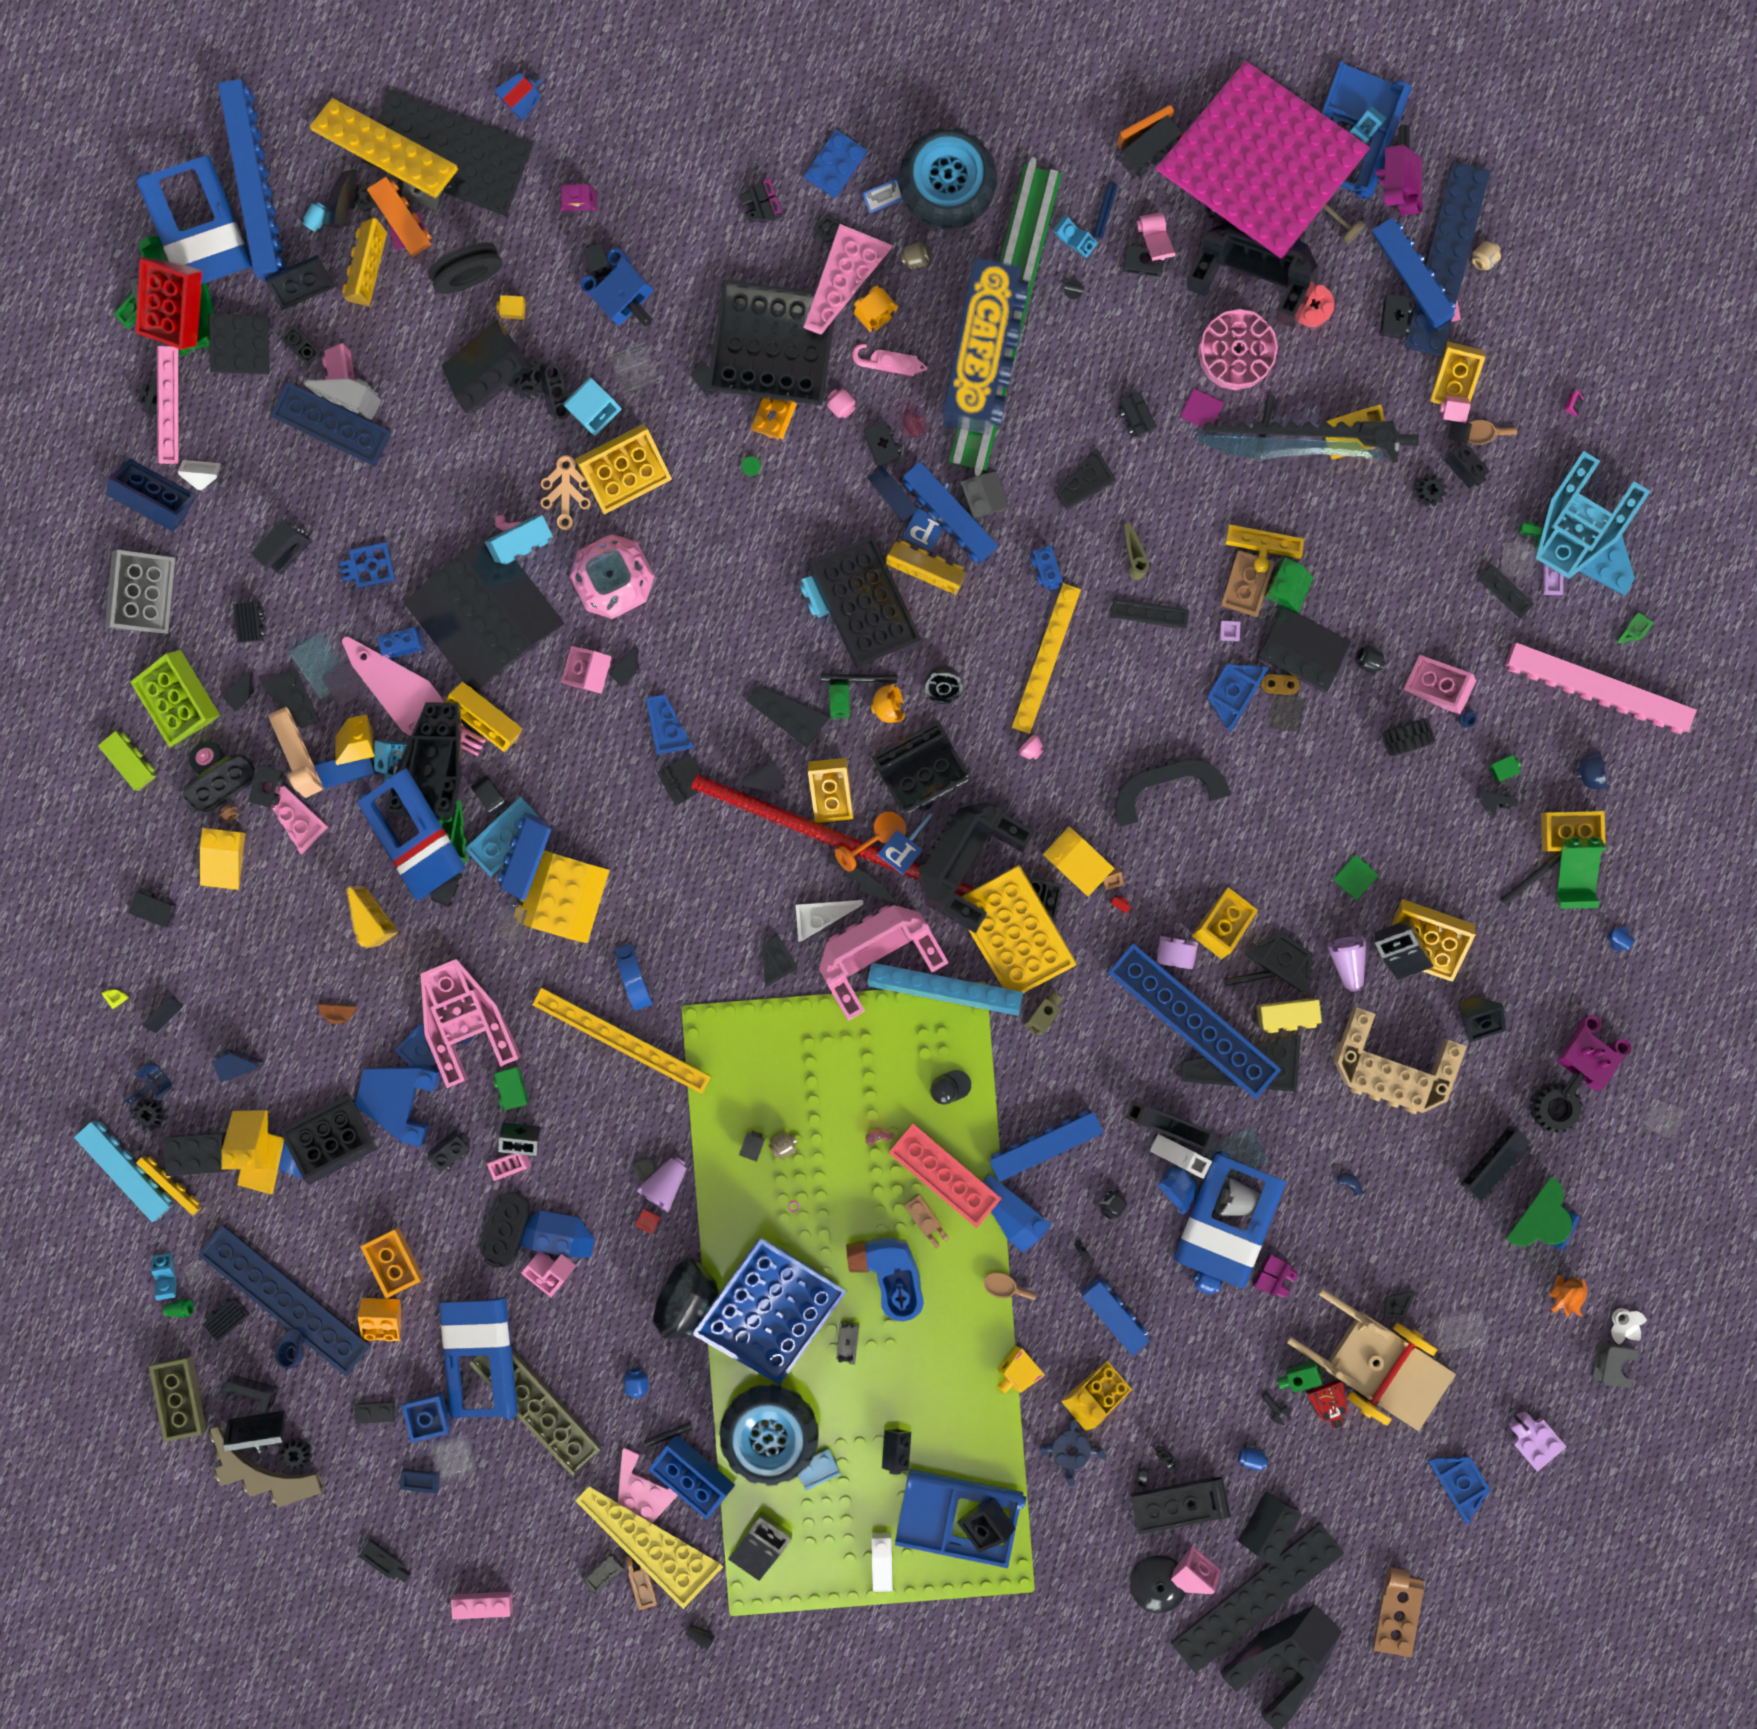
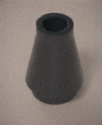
(700, 1636)

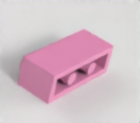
(482, 1605)

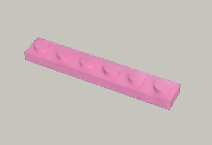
(167, 405)

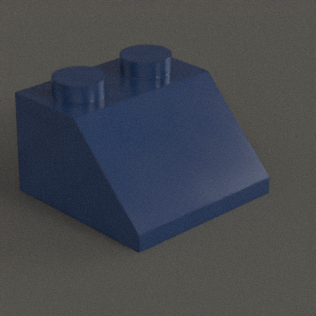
(230, 1064)

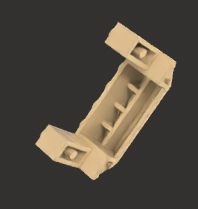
(1390, 1079)

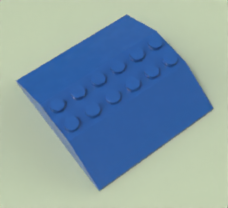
(769, 1310)

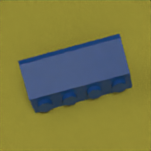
(524, 855)
(691, 1477)

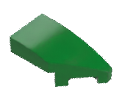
(1635, 629)

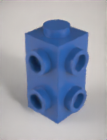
(1047, 568)

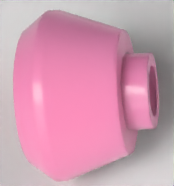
(1031, 748)

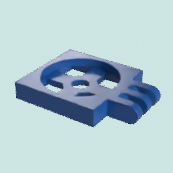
(353, 568)

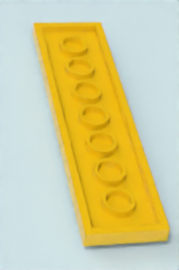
(383, 147)

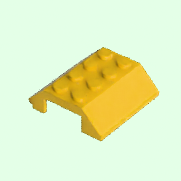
(564, 896)

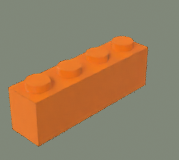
(399, 216)

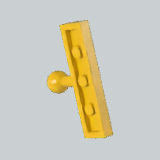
(1264, 542)

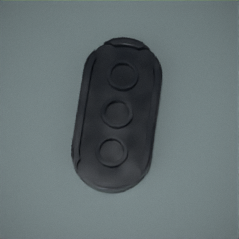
(218, 783)
(505, 1229)

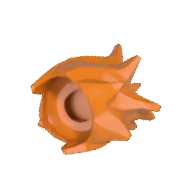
(1569, 1295)

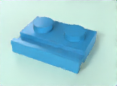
(819, 1470)

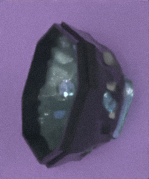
(684, 1299)

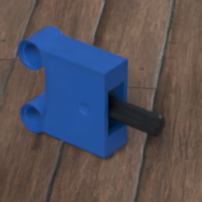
(621, 290)

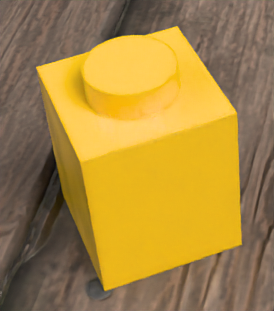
(511, 307)

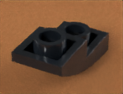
(300, 345)

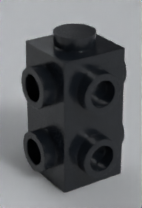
(1467, 466)
(449, 1150)
(896, 1450)

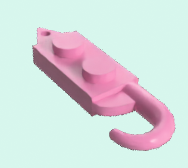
(889, 361)

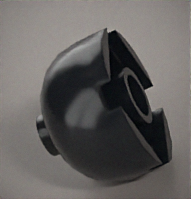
(943, 684)

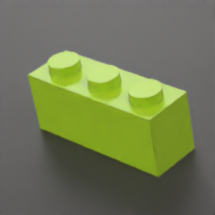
(127, 760)

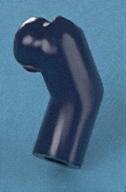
(1352, 1181)

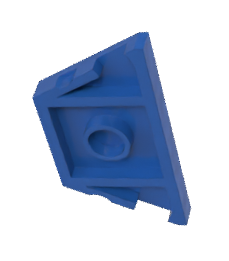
(1234, 690)
(1462, 1483)

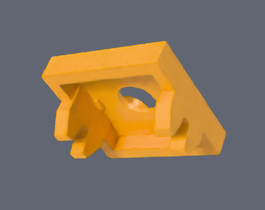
(776, 427)

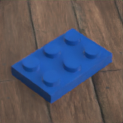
(835, 164)

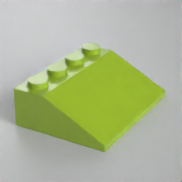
(174, 697)

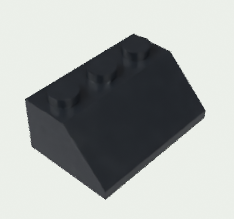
(1270, 1527)

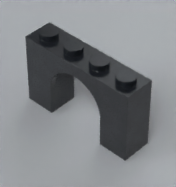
(281, 546)

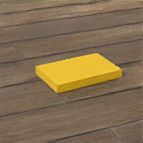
(264, 1179)

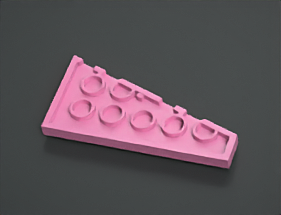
(846, 269)

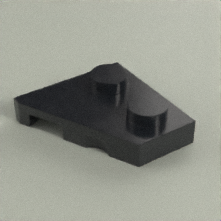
(776, 961)

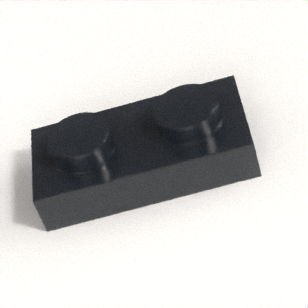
(374, 1412)

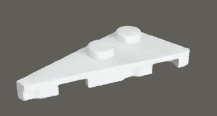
(817, 916)

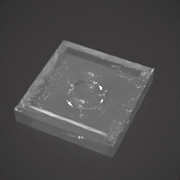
(453, 1457)

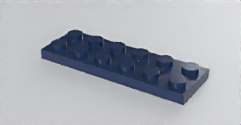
(331, 424)

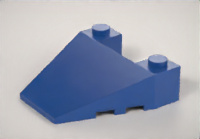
(389, 1095)

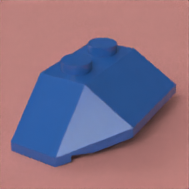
(558, 1235)

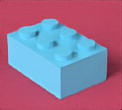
(519, 539)

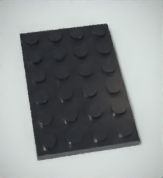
(864, 601)

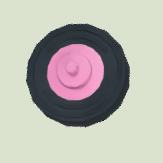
(204, 756)

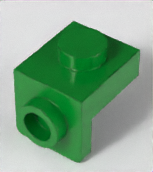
(1531, 529)

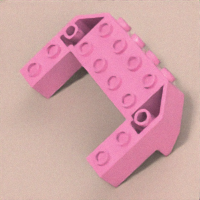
(871, 942)

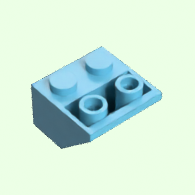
(592, 406)
(817, 602)

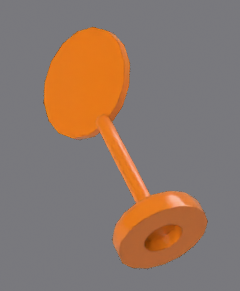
(884, 828)

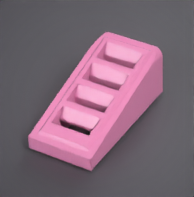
(524, 1160)

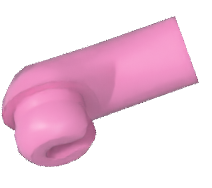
(502, 524)

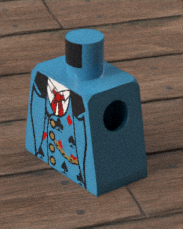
(388, 756)

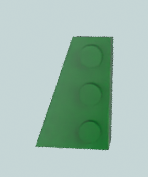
(454, 831)

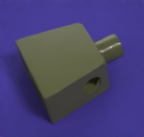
(1038, 1021)

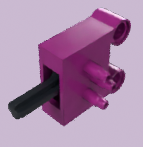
(1402, 175)
(1590, 1058)

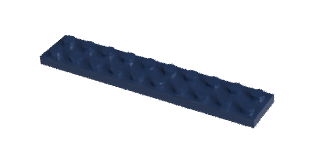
(1450, 250)
(284, 1299)

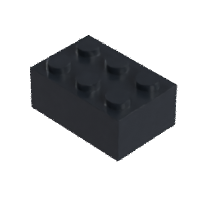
(1150, 147)
(194, 1154)

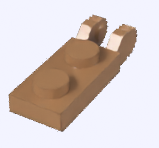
(925, 1219)
(641, 1586)

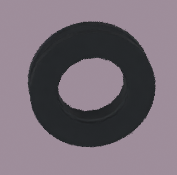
(465, 268)

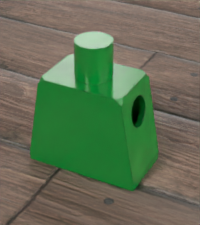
(839, 700)
(1307, 1371)

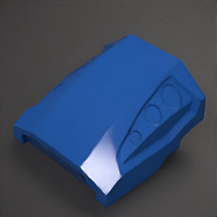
(1179, 1187)

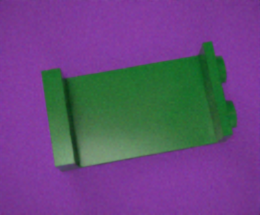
(1579, 872)

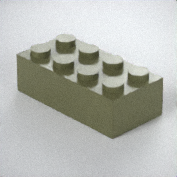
(178, 1398)

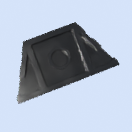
(1284, 959)

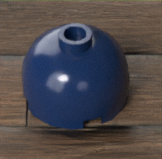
(1592, 771)

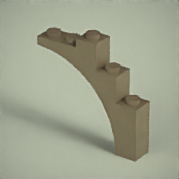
(284, 1487)

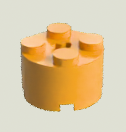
(875, 308)

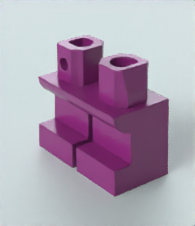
(1272, 1284)

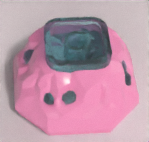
(614, 594)

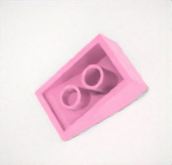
(1440, 684)

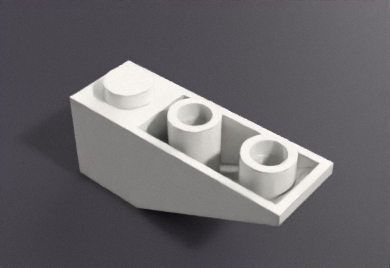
(1180, 1156)

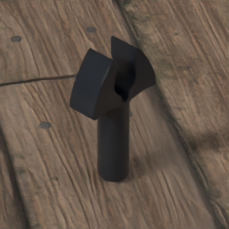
(1276, 1409)

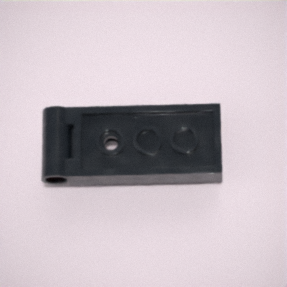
(1168, 1506)

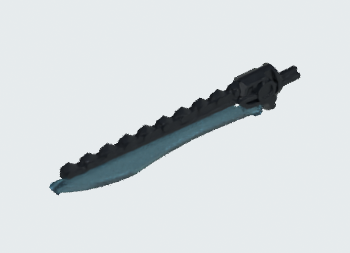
(1370, 433)

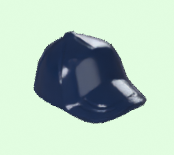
(291, 1341)

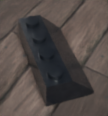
(1495, 1163)

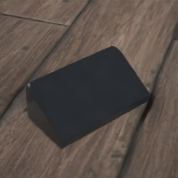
(162, 1015)

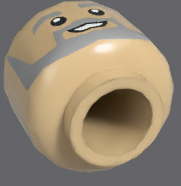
(1486, 255)

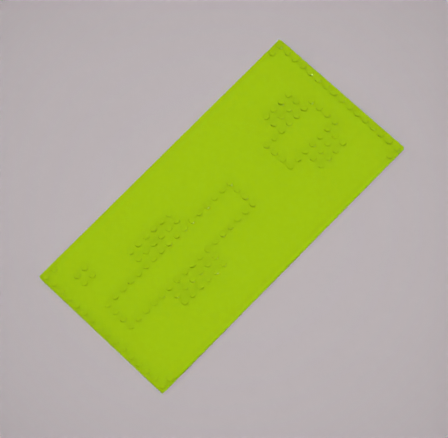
(830, 1083)

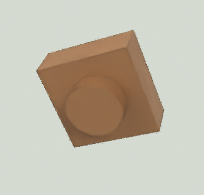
(1114, 879)

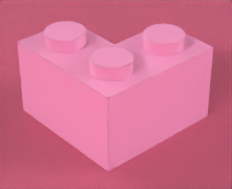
(547, 1273)

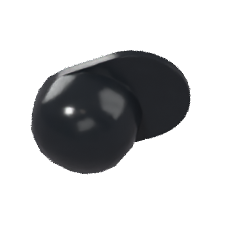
(950, 1087)

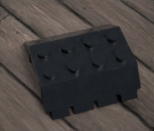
(921, 768)

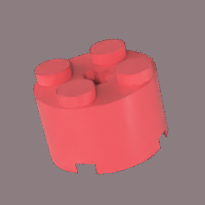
(1325, 306)

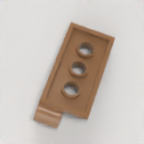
(1398, 1581)

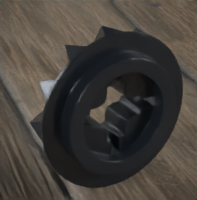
(1167, 1458)

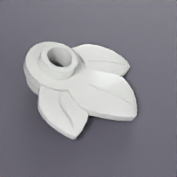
(1628, 1327)

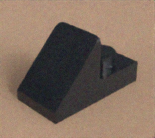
(1491, 801)

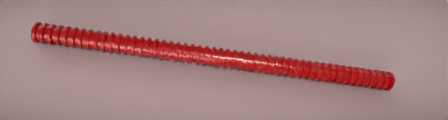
(801, 824)

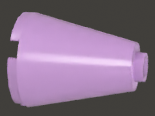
(1349, 961)
(664, 1184)

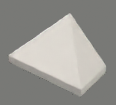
(199, 473)

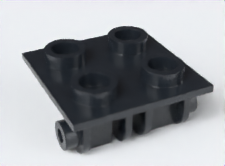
(679, 779)

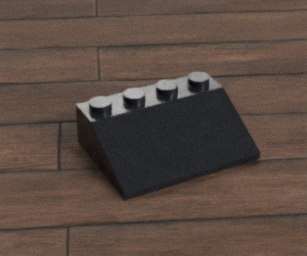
(484, 368)
(1304, 650)
(328, 1139)

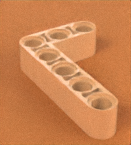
(303, 774)

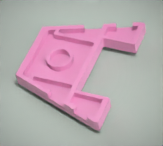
(639, 1493)

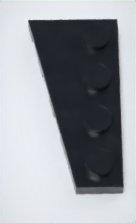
(792, 717)

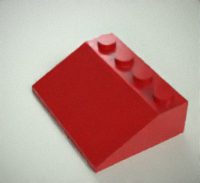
(168, 302)

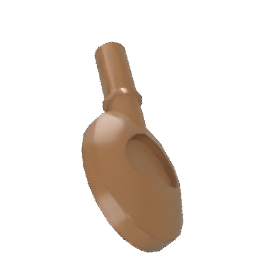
(1484, 432)
(1004, 1286)

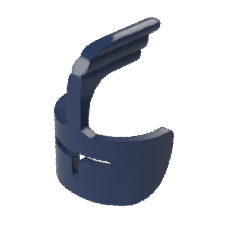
(155, 1072)

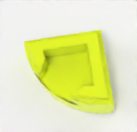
(114, 997)

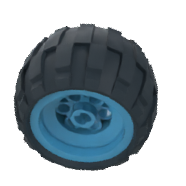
(949, 149)
(776, 1406)

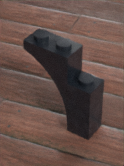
(1170, 1125)

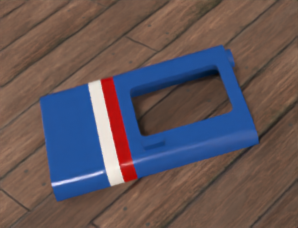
(428, 857)

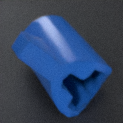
(1620, 939)

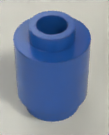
(1252, 1459)

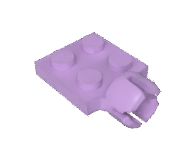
(1535, 1440)

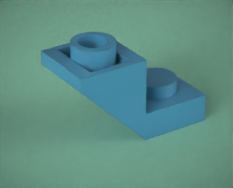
(1074, 237)
(164, 1274)

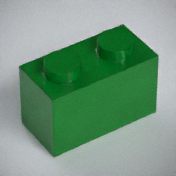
(511, 1088)

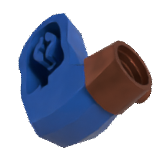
(895, 1272)

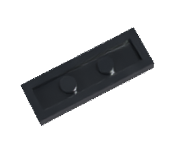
(1506, 591)

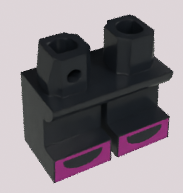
(764, 200)

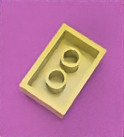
(1289, 1015)

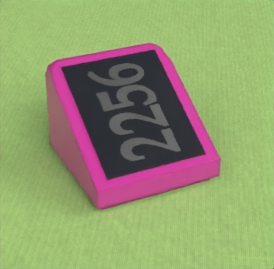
(1574, 403)

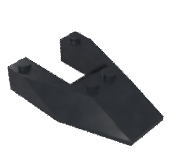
(1295, 1652)

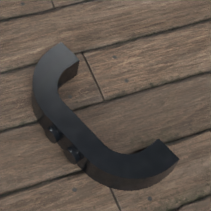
(1209, 775)

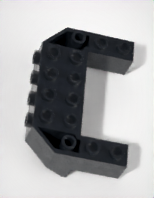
(1237, 250)
(956, 853)

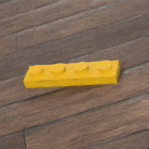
(176, 1190)

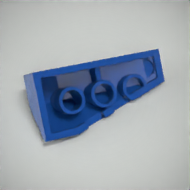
(1017, 1220)

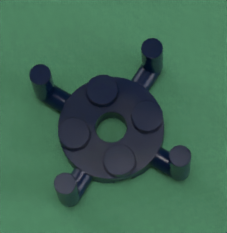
(1075, 1460)

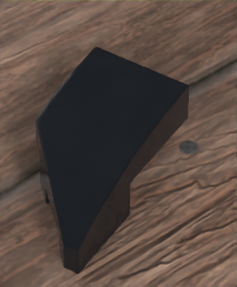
(626, 668)
(240, 692)

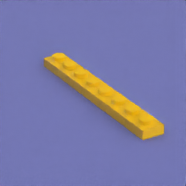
(1046, 658)

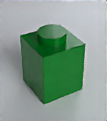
(1505, 768)

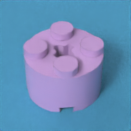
(1176, 952)

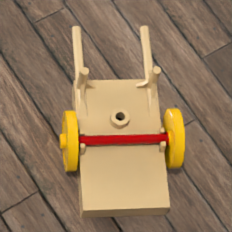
(1403, 1379)

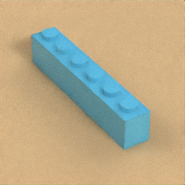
(124, 1170)

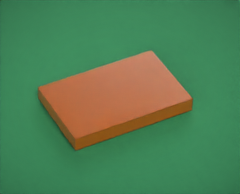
(1137, 130)

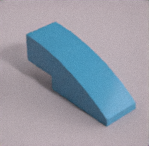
(1368, 125)

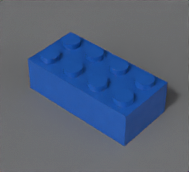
(1116, 1318)

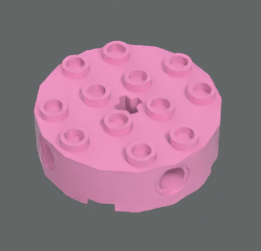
(1251, 336)

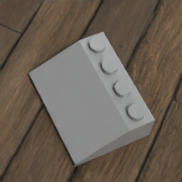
(348, 394)
(139, 592)

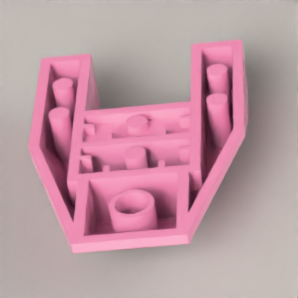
(456, 1010)

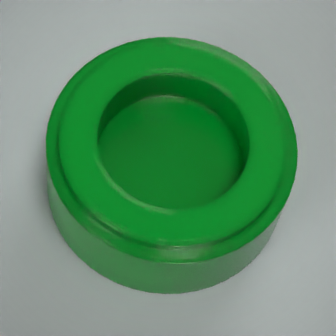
(751, 466)

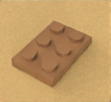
(1246, 585)

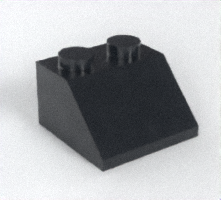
(987, 1525)

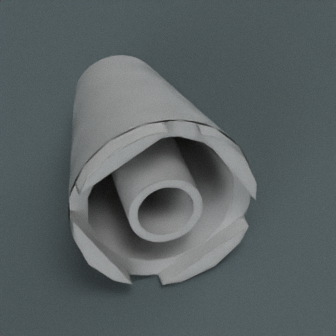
(1236, 1199)

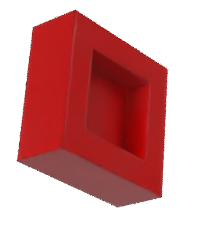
(1120, 903)
(647, 1221)

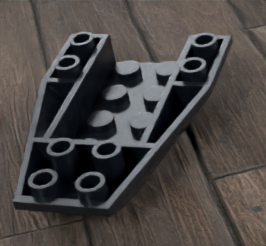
(433, 760)

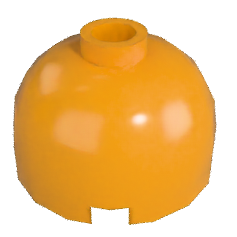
(887, 704)

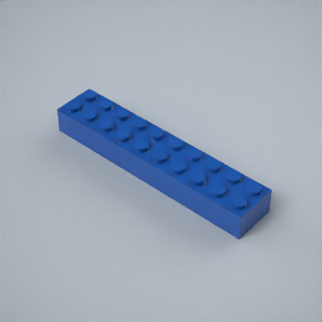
(251, 178)
(1194, 1021)

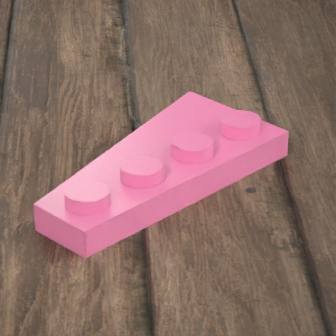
(299, 821)

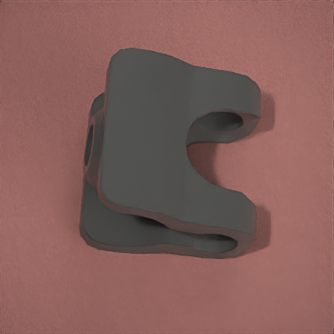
(1609, 1364)

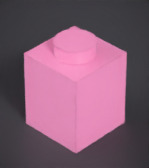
(1455, 408)

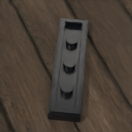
(1149, 613)

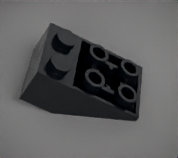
(1402, 949)
(760, 1546)

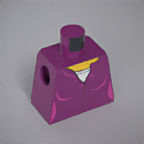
(577, 197)

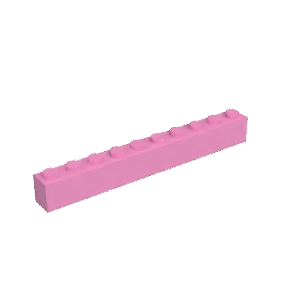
(1600, 687)

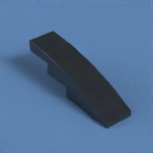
(868, 884)

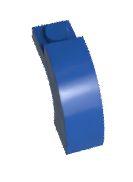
(632, 977)

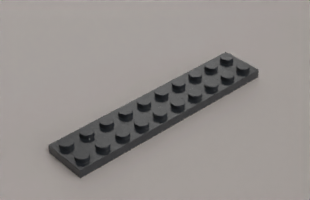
(1257, 1598)

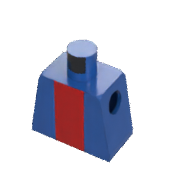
(520, 94)

